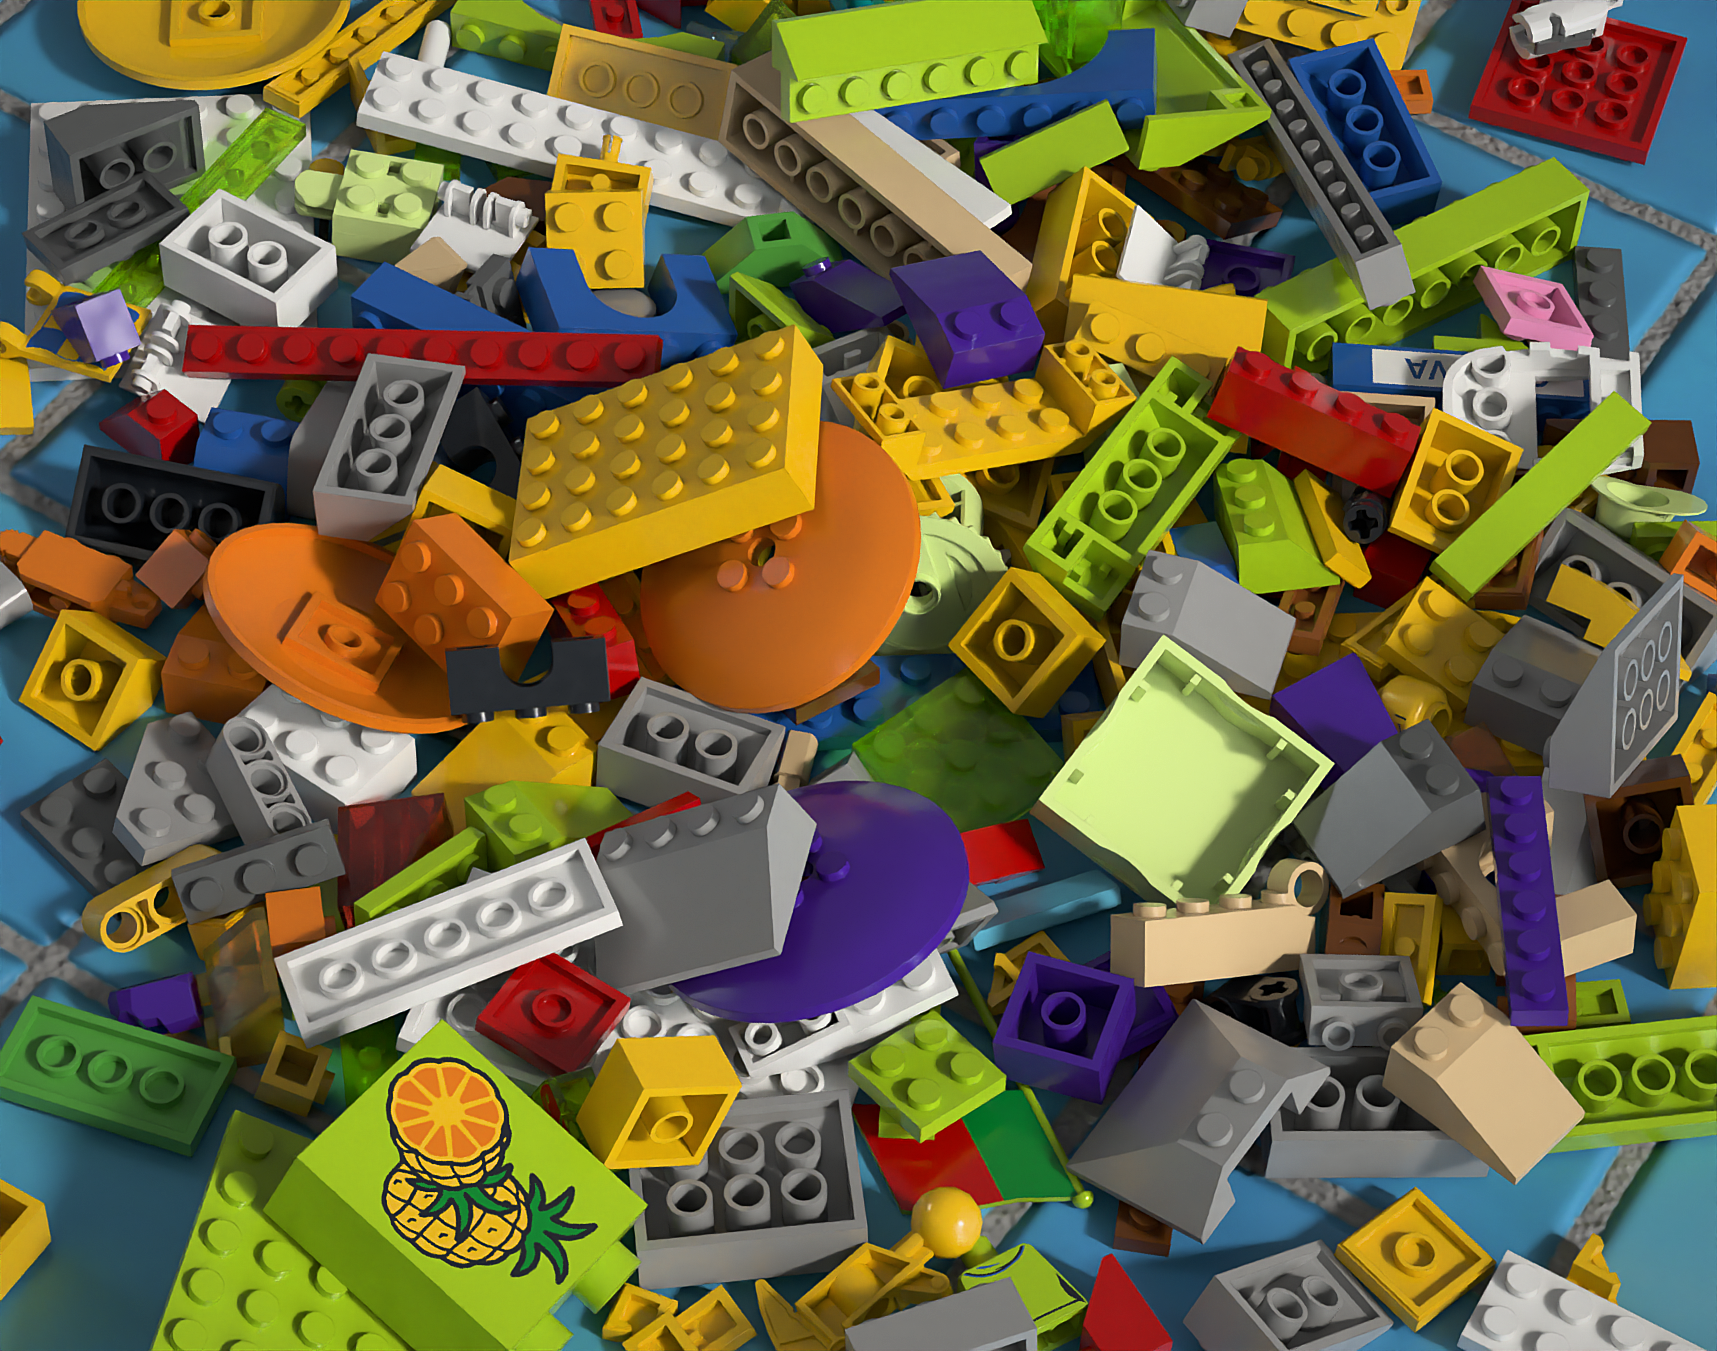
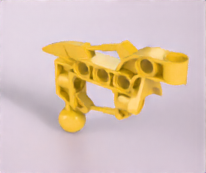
(876, 1279)

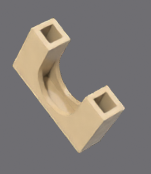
(1592, 921)

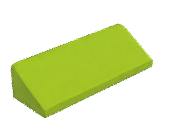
(1054, 153)

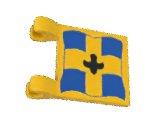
(46, 340)

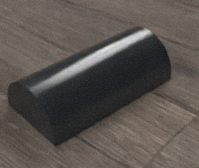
(136, 501)

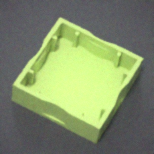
(1180, 783)

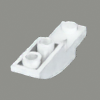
(816, 1040)

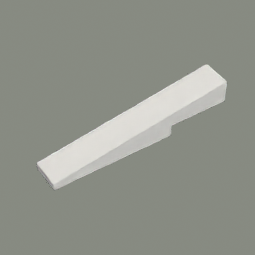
(964, 189)

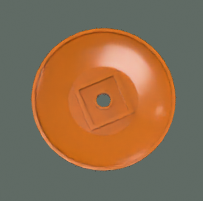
(809, 614)
(310, 625)

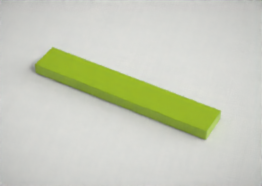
(1539, 496)

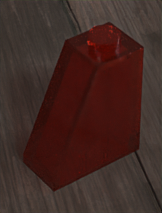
(384, 840)

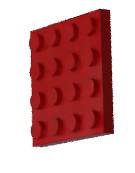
(1584, 96)

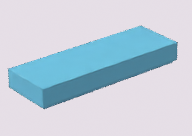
(1048, 907)

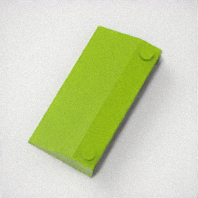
(1197, 91)

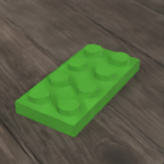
(113, 1075)

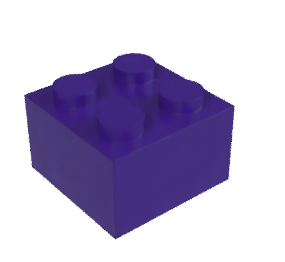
(1065, 1027)

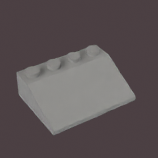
(1623, 701)
(702, 888)
(764, 1202)

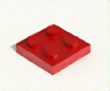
(552, 1014)

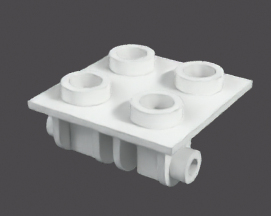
(478, 224)
(1158, 258)
(160, 362)

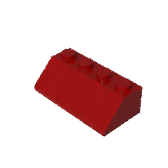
(1314, 421)

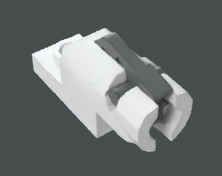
(1559, 25)

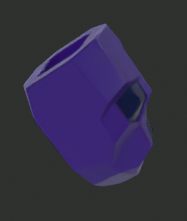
(160, 1004)

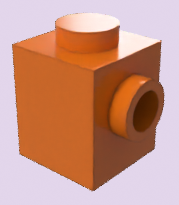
(178, 567)
(296, 920)

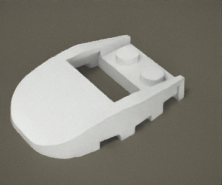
(1499, 395)

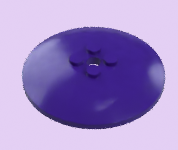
(875, 906)

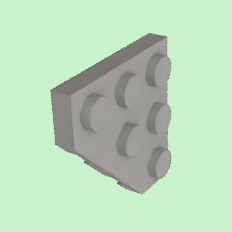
(171, 793)

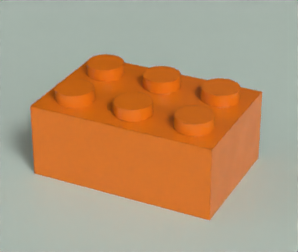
(459, 593)

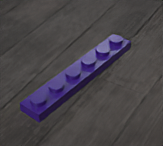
(1526, 902)

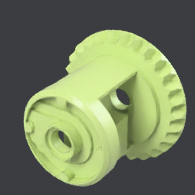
(958, 569)

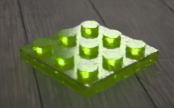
(962, 754)

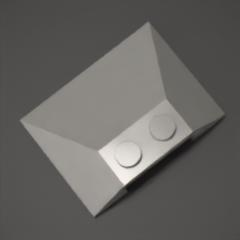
(1194, 1118)

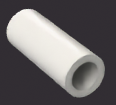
(435, 43)

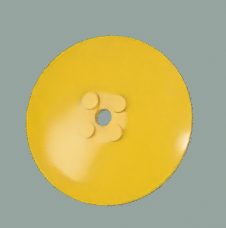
(188, 49)

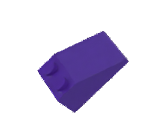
(969, 318)

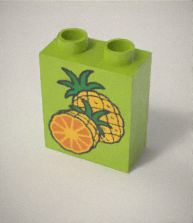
(459, 1206)

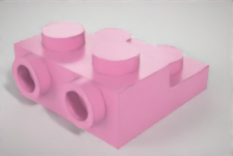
(1532, 309)

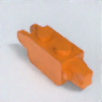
(74, 577)

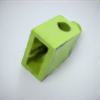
(1048, 1296)

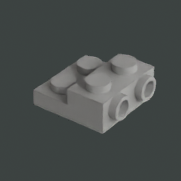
(1358, 999)

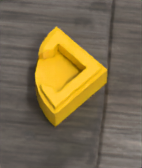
(634, 1311)

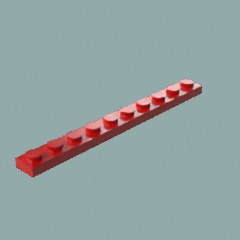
(487, 355)

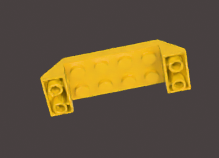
(993, 424)

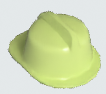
(1625, 503)

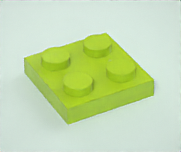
(926, 1076)

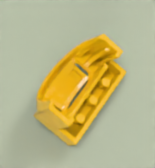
(1326, 28)

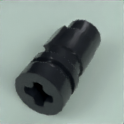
(1366, 515)

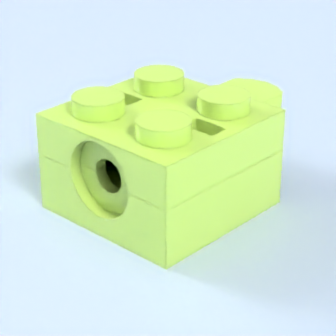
(374, 206)

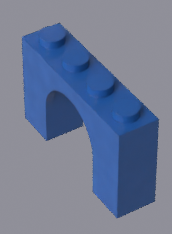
(687, 301)

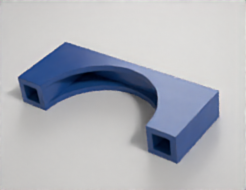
(1120, 72)

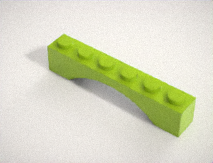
(525, 37)

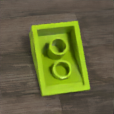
(538, 817)

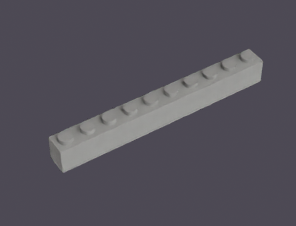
(1325, 179)

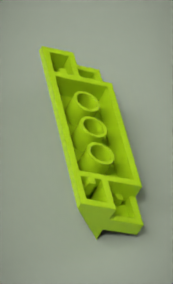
(903, 54)
(1131, 491)
(1636, 1080)

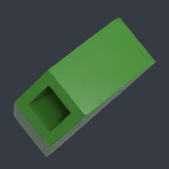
(770, 249)

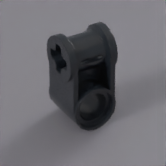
(1262, 1004)

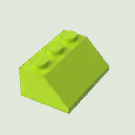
(1266, 529)

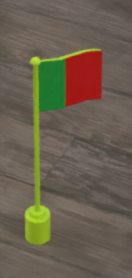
(993, 1153)

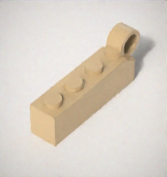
(1223, 938)

